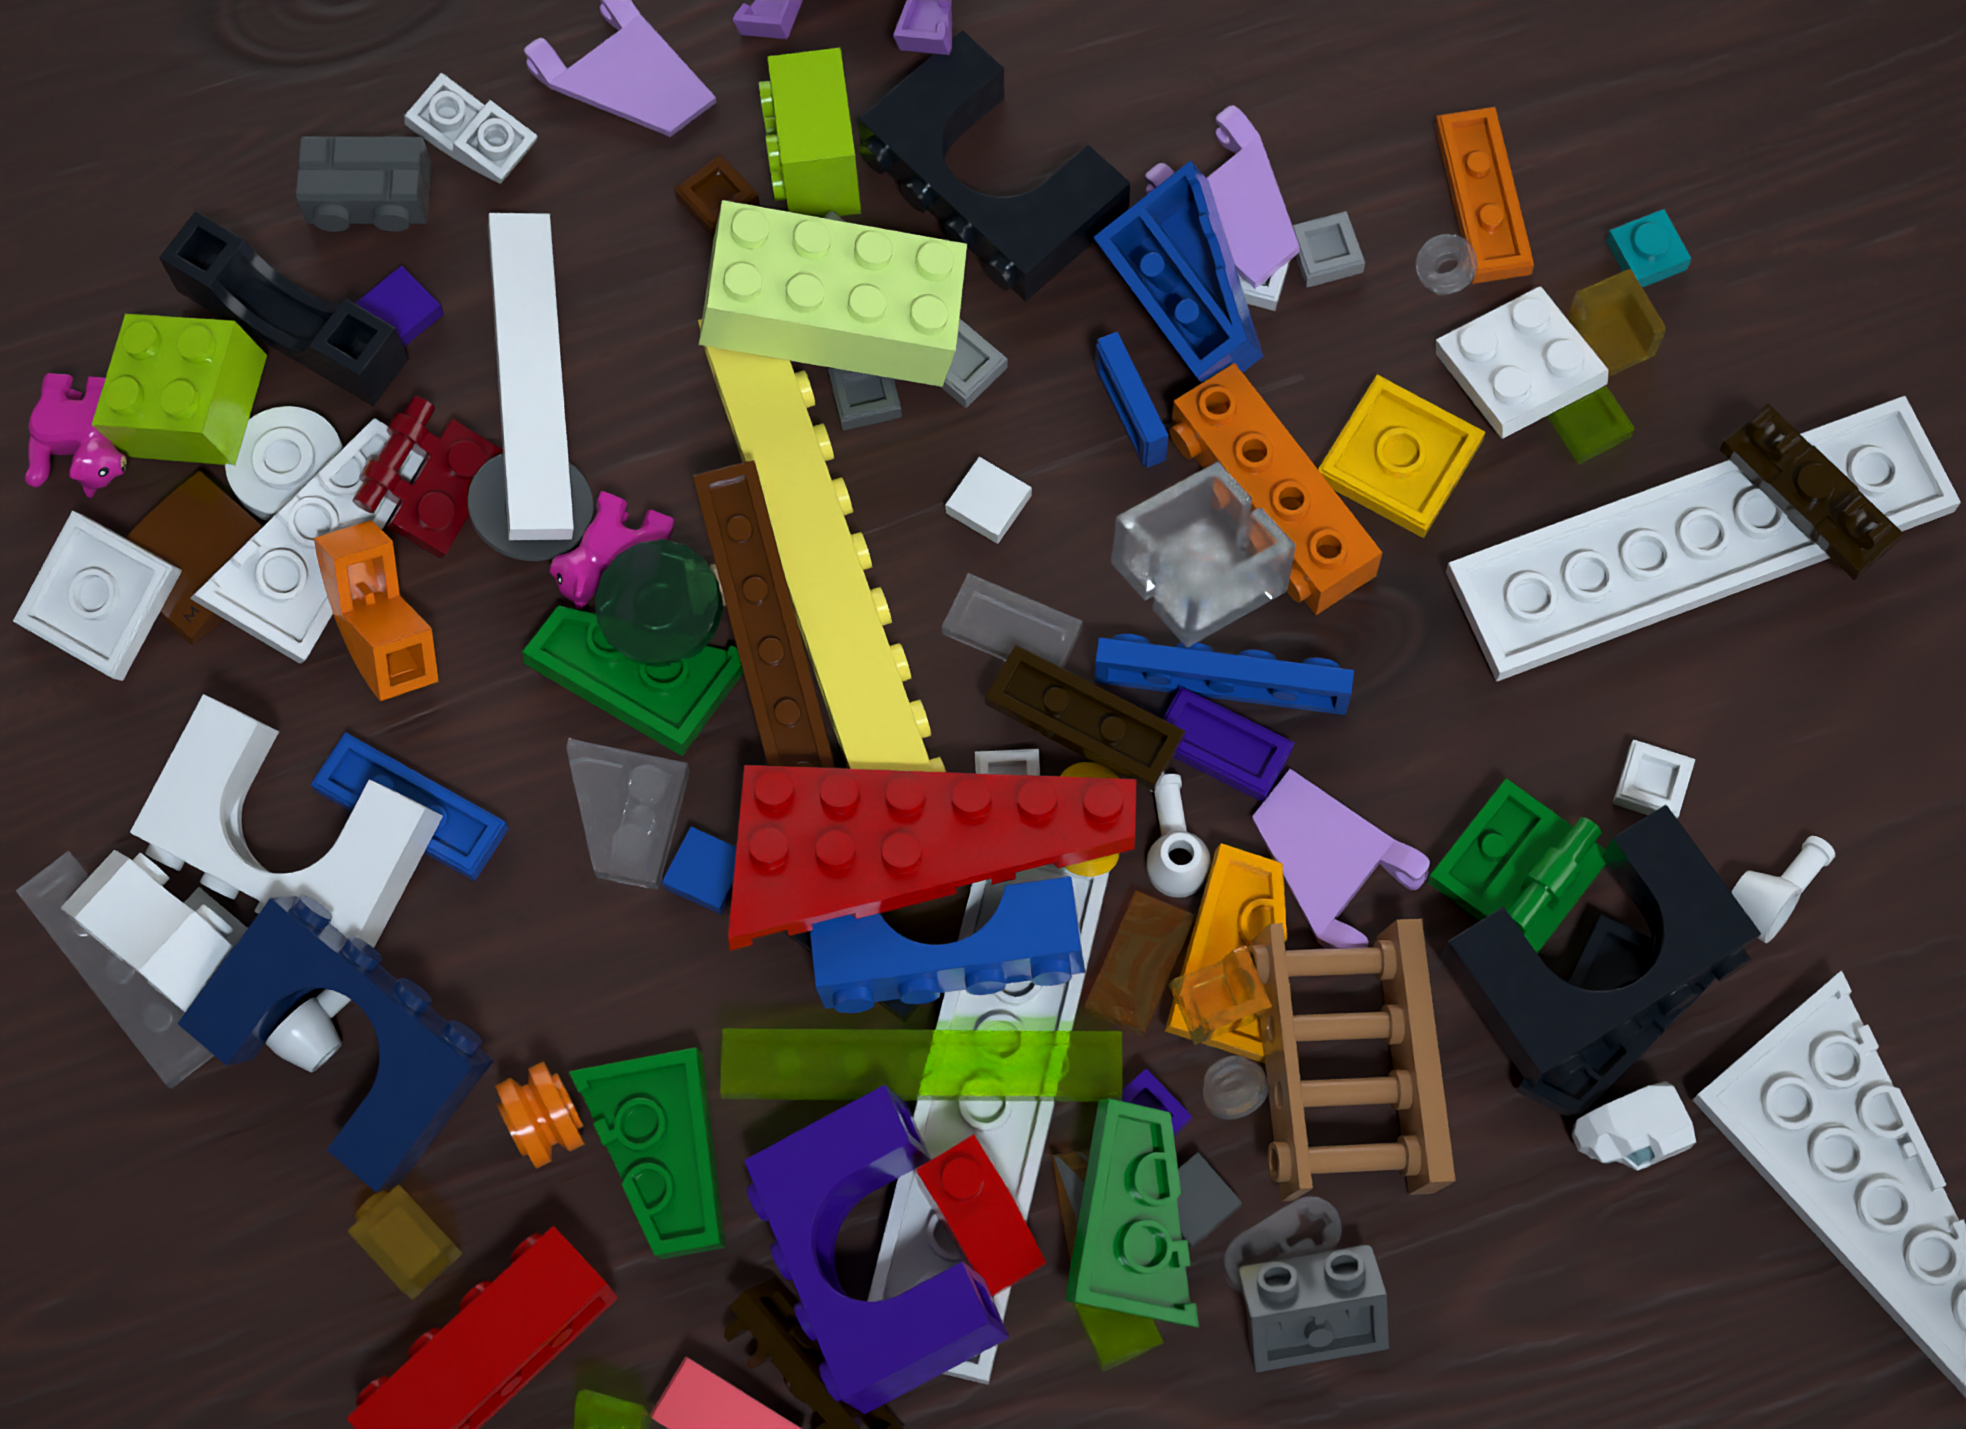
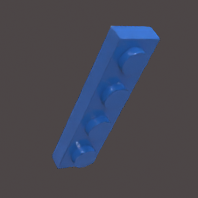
(1245, 677)

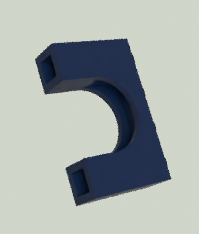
(423, 1059)

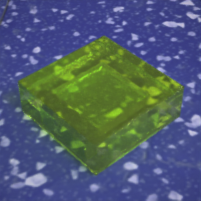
(1592, 424)

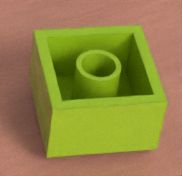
(810, 134)
(179, 389)

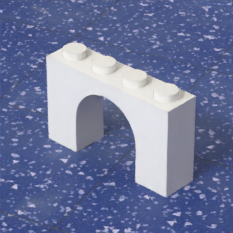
(198, 818)

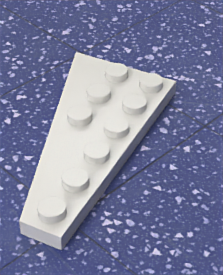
(1852, 1164)

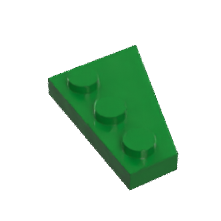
(661, 702)
(661, 1141)
(1128, 1223)

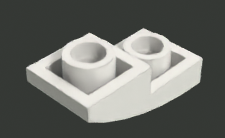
(468, 130)

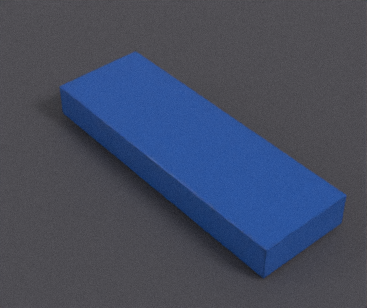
(465, 833)

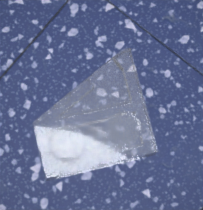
(627, 809)

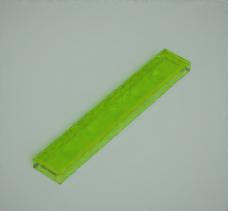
(922, 1064)

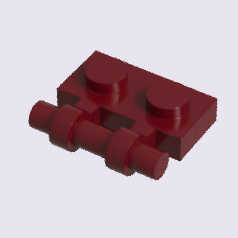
(436, 501)

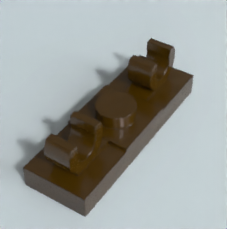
(1811, 491)
(1085, 718)
(772, 1320)

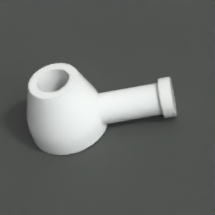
(1164, 874)
(1772, 898)
(308, 1033)

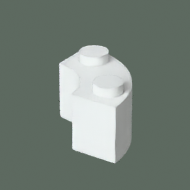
(150, 927)

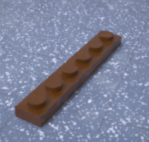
(762, 617)

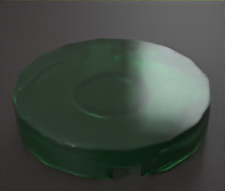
(658, 603)

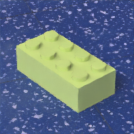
(833, 294)

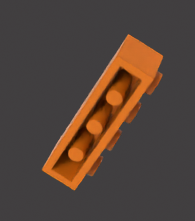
(1234, 426)

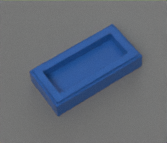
(1131, 400)

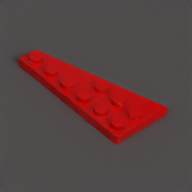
(890, 839)

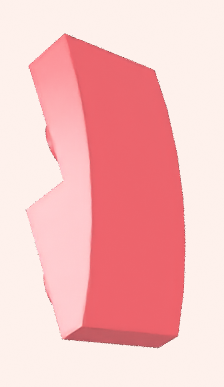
(706, 1401)

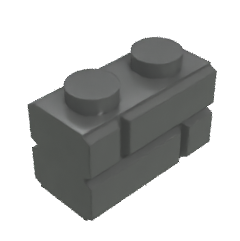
(364, 182)

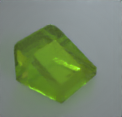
(1116, 1335)
(606, 1412)

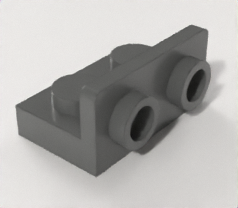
(1315, 1308)

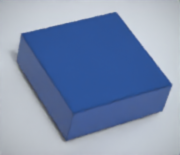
(702, 871)

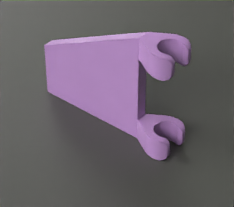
(627, 74)
(1246, 201)
(1329, 855)

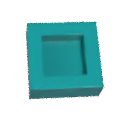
(1649, 248)

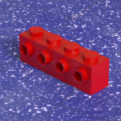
(493, 1345)

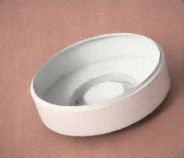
(279, 457)

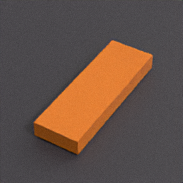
(1484, 193)

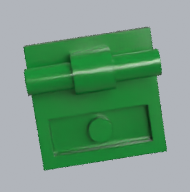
(1521, 860)

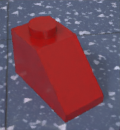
(980, 1215)

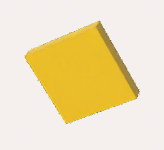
(1400, 456)

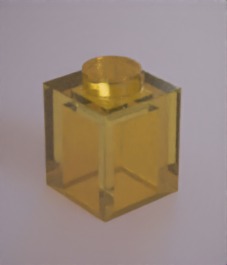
(403, 1240)

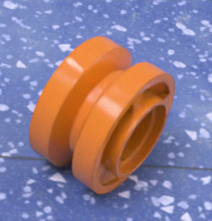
(539, 1114)

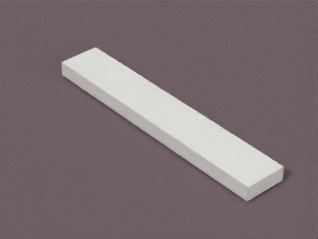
(529, 377)

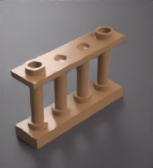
(1412, 1086)

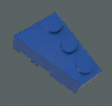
(1184, 273)

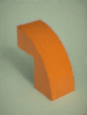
(377, 625)

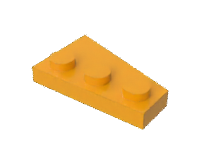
(1237, 903)

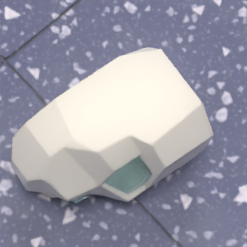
(1636, 1128)

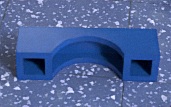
(1026, 939)

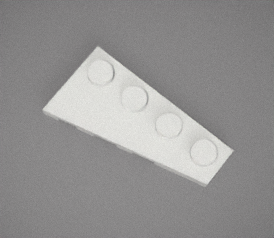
(275, 578)

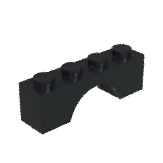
(239, 286)

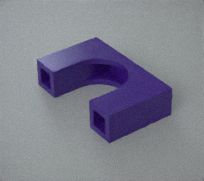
(805, 1194)

